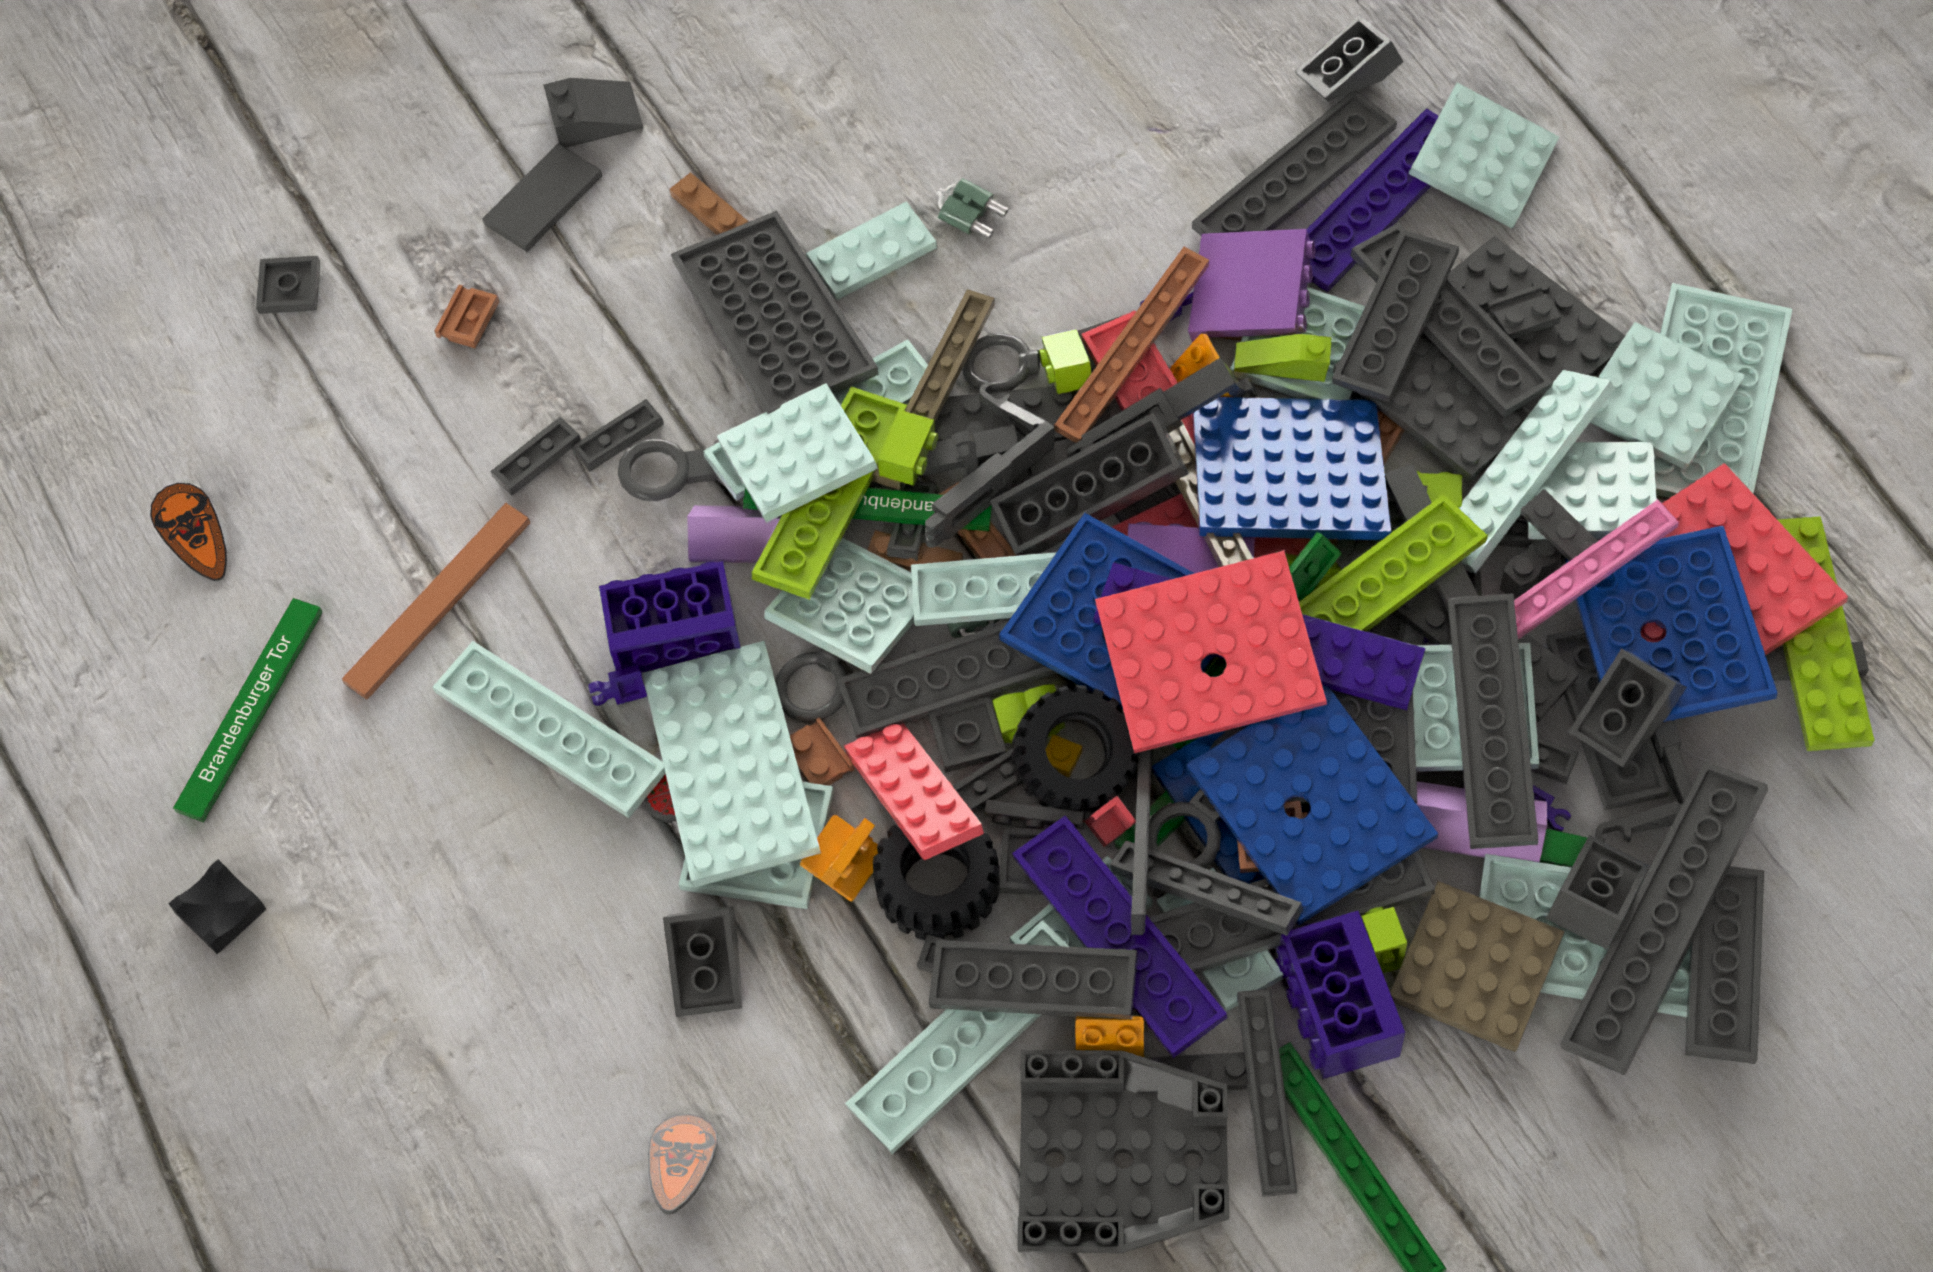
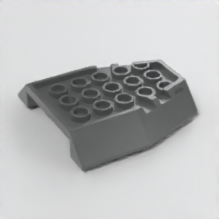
(1107, 1105)

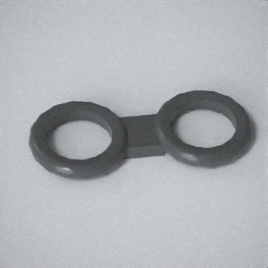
(691, 469)
(1198, 808)

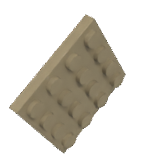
(1476, 966)

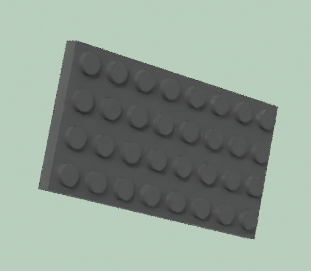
(773, 312)

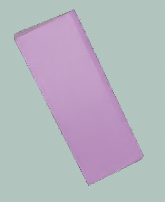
(727, 534)
(1448, 815)

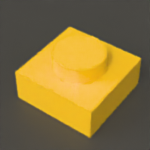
(1063, 754)

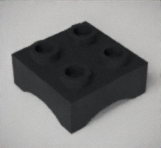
(218, 907)

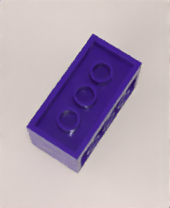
(669, 617)
(1340, 995)

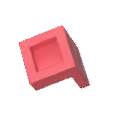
(1110, 821)

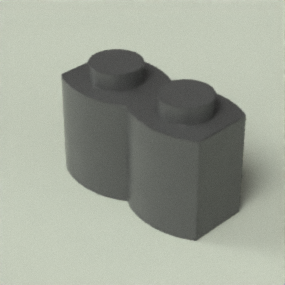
(1530, 568)

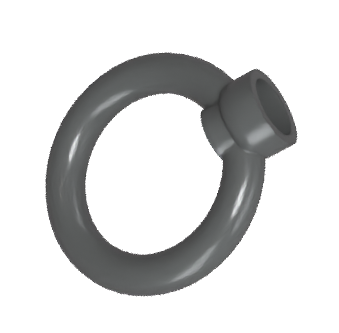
(1028, 362)
(825, 661)

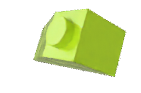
(1285, 356)

